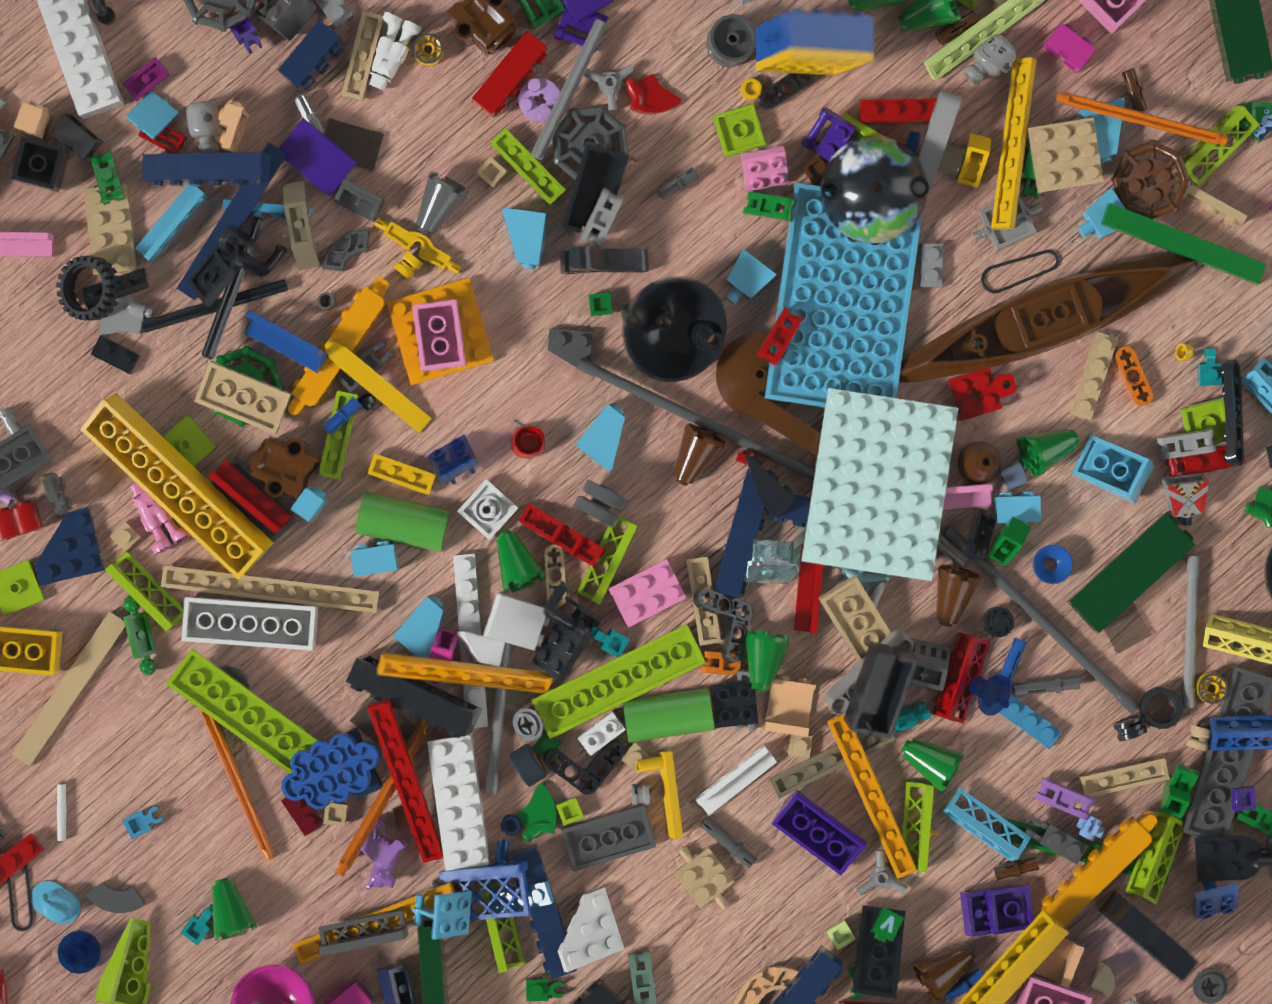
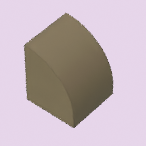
(951, 160)
(1103, 980)

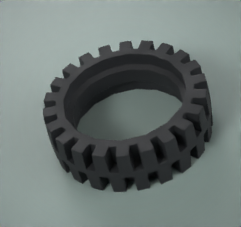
(67, 288)

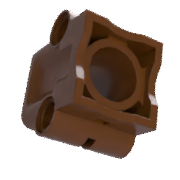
(489, 24)
(278, 463)

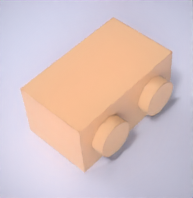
(33, 120)

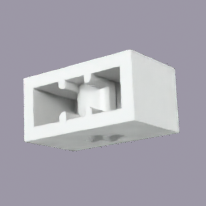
(601, 733)

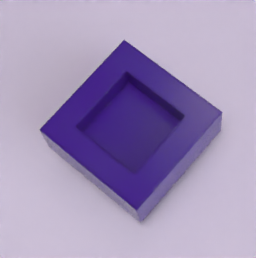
(1243, 798)

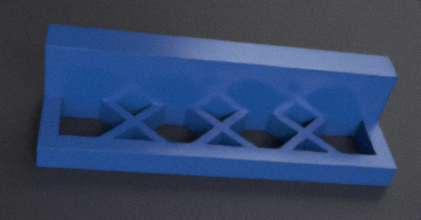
(285, 342)
(1241, 727)

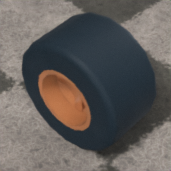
(528, 765)

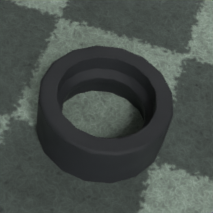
(1144, 708)

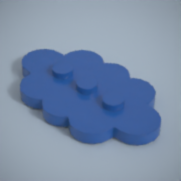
(331, 770)

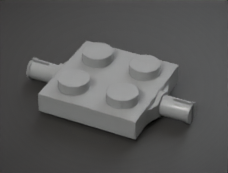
(1003, 238)

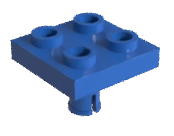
(1215, 900)

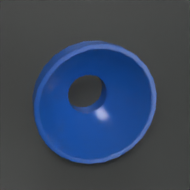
(1063, 566)

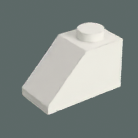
(482, 649)

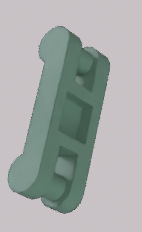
(642, 978)

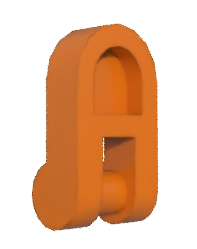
(724, 667)

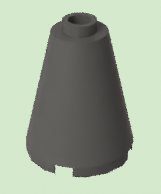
(439, 202)

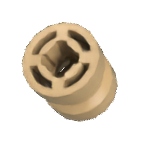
(1199, 738)

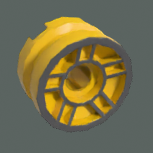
(420, 46)
(1220, 688)

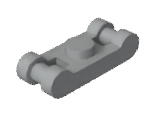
(601, 218)
(1186, 444)

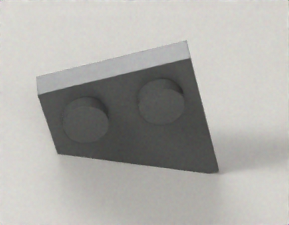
(570, 345)

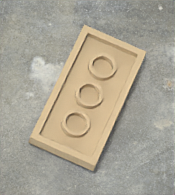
(111, 230)
(243, 397)
(854, 616)

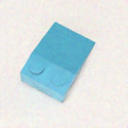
(1113, 469)

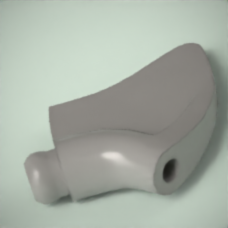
(125, 317)

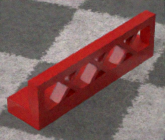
(250, 496)
(807, 596)
(958, 676)

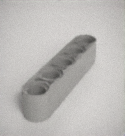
(937, 136)
(842, 690)

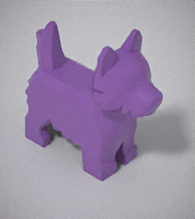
(384, 855)

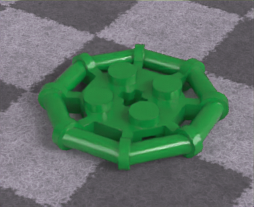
(245, 368)

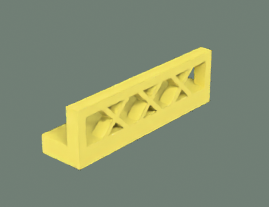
(1245, 633)

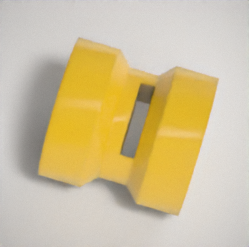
(404, 269)

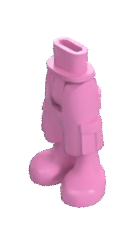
(153, 517)

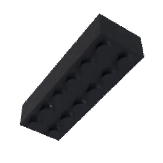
(416, 697)

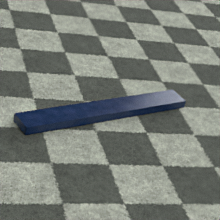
(235, 214)

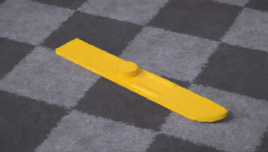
(377, 385)

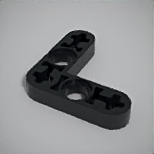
(794, 79)
(734, 620)
(589, 773)

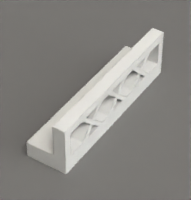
(736, 779)

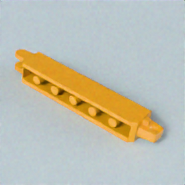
(349, 333)
(1100, 868)

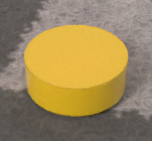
(751, 89)

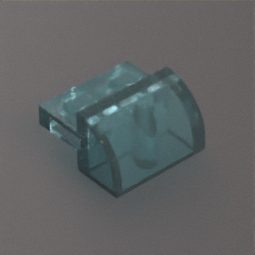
(771, 562)

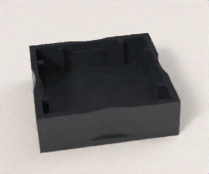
(1148, 936)

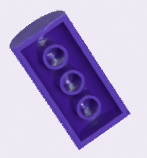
(818, 832)

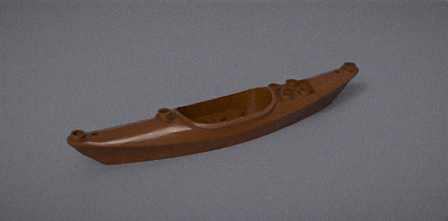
(1046, 317)

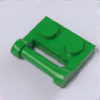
(548, 10)

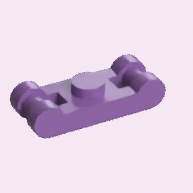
(1064, 798)

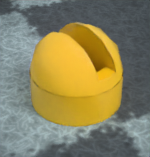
(1188, 349)

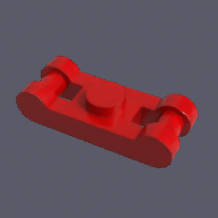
(780, 336)

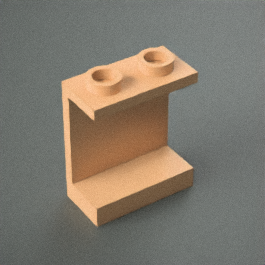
(789, 706)
(1061, 962)

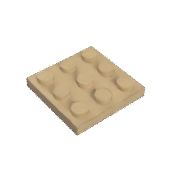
(1065, 155)

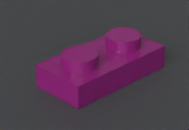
(146, 79)

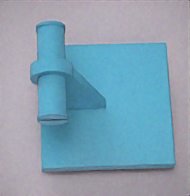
(449, 914)

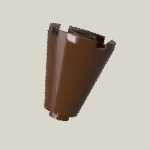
(696, 453)
(971, 464)
(954, 592)
(943, 970)

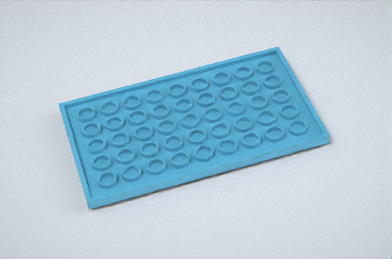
(850, 305)

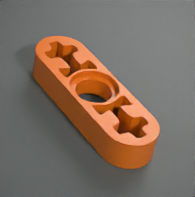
(1142, 378)

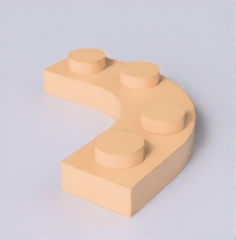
(764, 982)

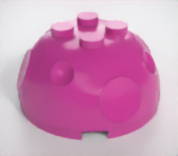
(272, 986)

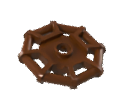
(1162, 174)

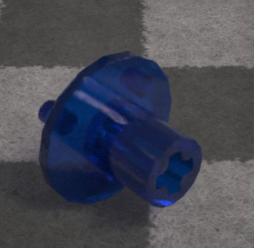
(992, 693)
(79, 952)

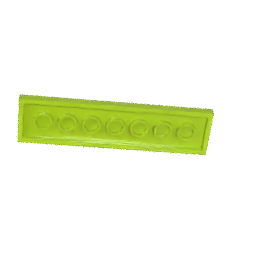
(618, 681)
(239, 710)

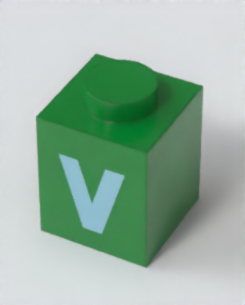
(886, 925)

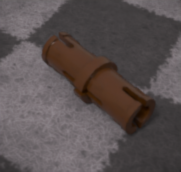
(945, 35)
(1134, 90)
(1016, 868)

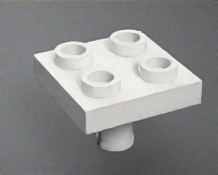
(487, 509)

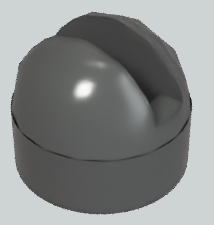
(323, 300)

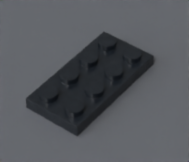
(877, 962)

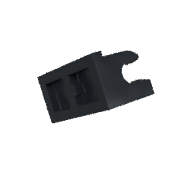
(76, 136)
(980, 535)

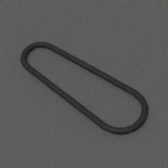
(1016, 260)

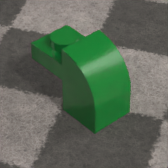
(1177, 791)

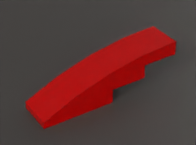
(562, 535)

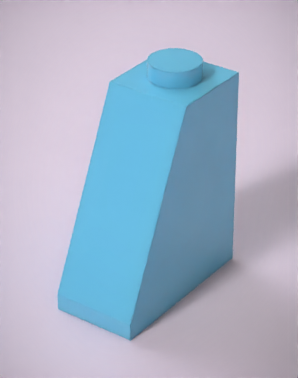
(1107, 131)
(527, 235)
(603, 436)
(421, 627)

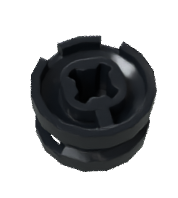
(998, 621)
(1130, 728)

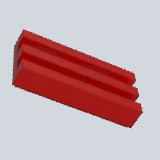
(179, 145)

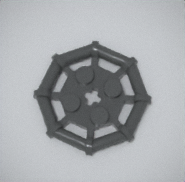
(220, 7)
(583, 132)

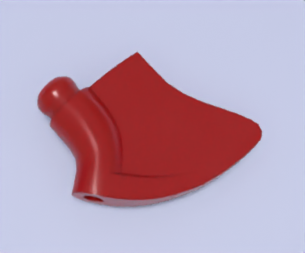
(650, 97)

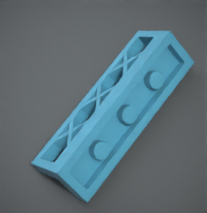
(171, 222)
(1259, 383)
(982, 832)

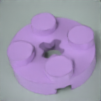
(533, 89)

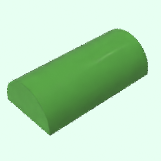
(402, 521)
(668, 715)

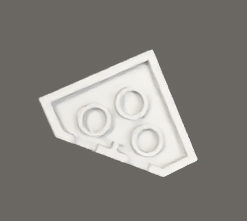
(591, 932)

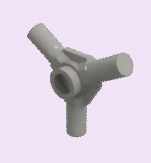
(610, 83)
(881, 877)

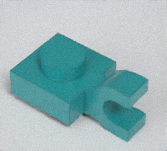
(1209, 373)
(612, 641)
(908, 717)
(197, 926)

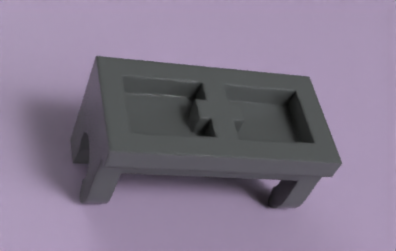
(358, 200)

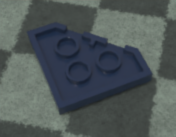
(71, 550)

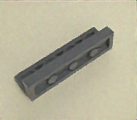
(362, 941)

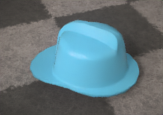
(55, 902)

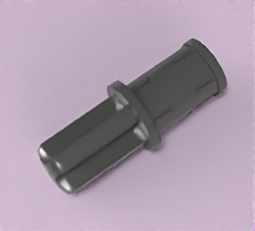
(678, 183)

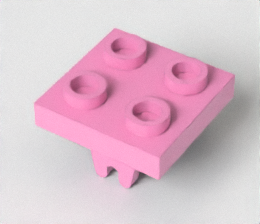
(764, 168)

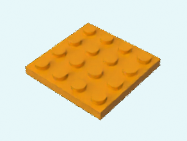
(473, 331)

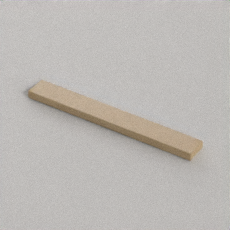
(69, 688)

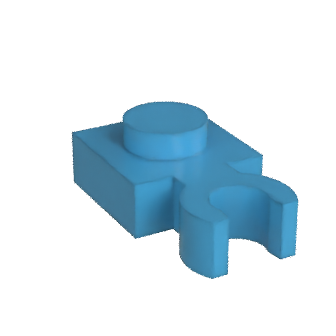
(140, 822)

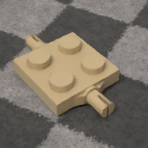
(703, 877)

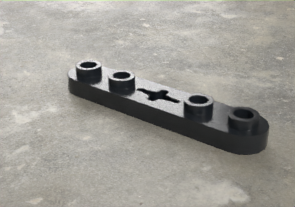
(1233, 413)

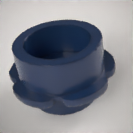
(516, 824)

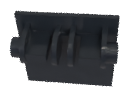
(734, 704)

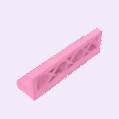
(26, 244)
(968, 496)

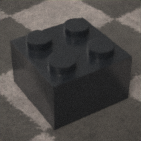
(40, 164)

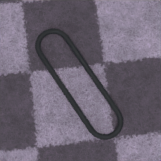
(29, 902)

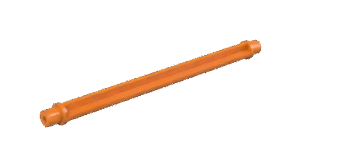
(1141, 118)
(239, 786)
(378, 805)

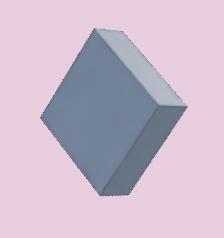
(1013, 476)

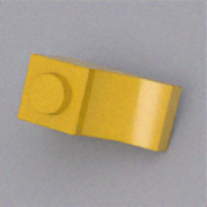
(974, 160)

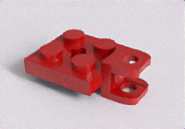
(991, 392)

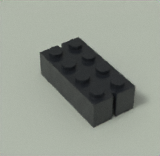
(596, 171)
(880, 689)

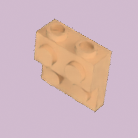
(234, 120)

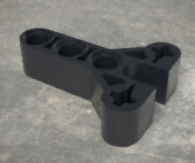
(592, 260)

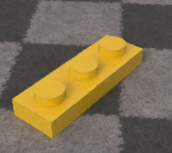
(401, 474)

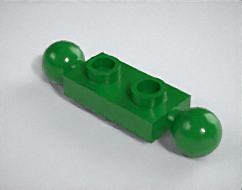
(140, 636)

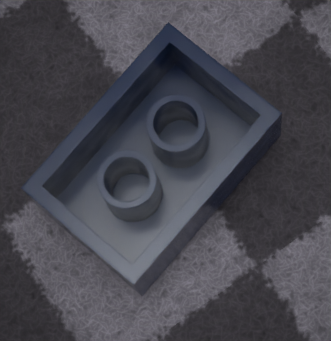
(311, 57)

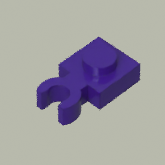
(246, 33)

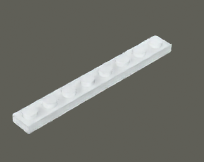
(469, 622)

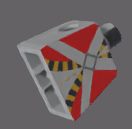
(1186, 496)

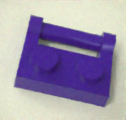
(585, 26)
(834, 139)

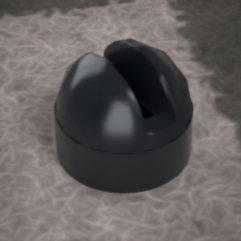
(368, 402)

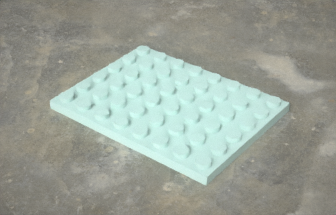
(879, 484)

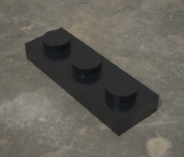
(130, 283)

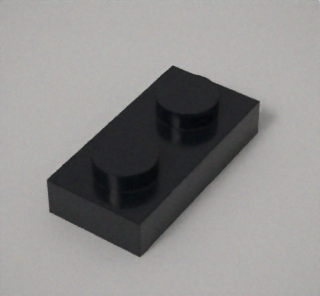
(115, 354)

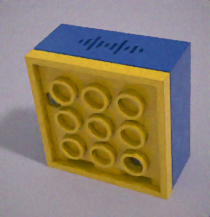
(814, 42)

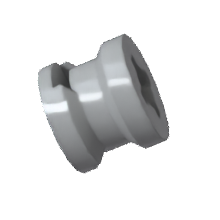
(640, 794)

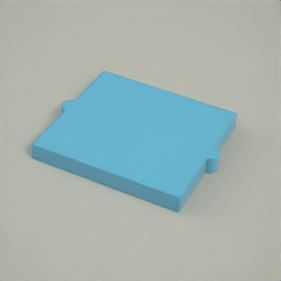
(152, 115)

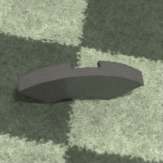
(345, 249)
(115, 900)

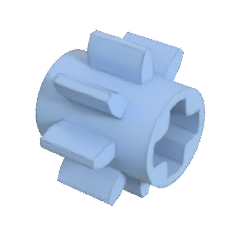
(1090, 828)

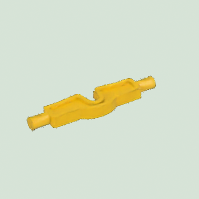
(408, 239)

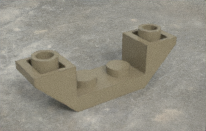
(299, 225)

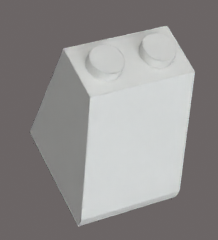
(516, 622)

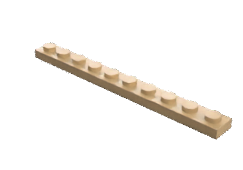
(270, 589)

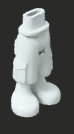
(390, 53)

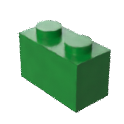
(1008, 541)

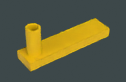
(665, 764)

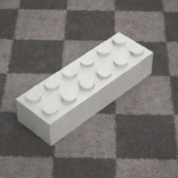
(81, 56)
(250, 623)
(458, 802)

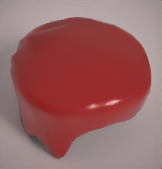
(528, 442)

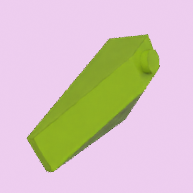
(127, 969)

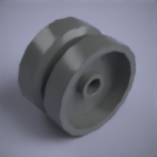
(743, 36)
(601, 502)

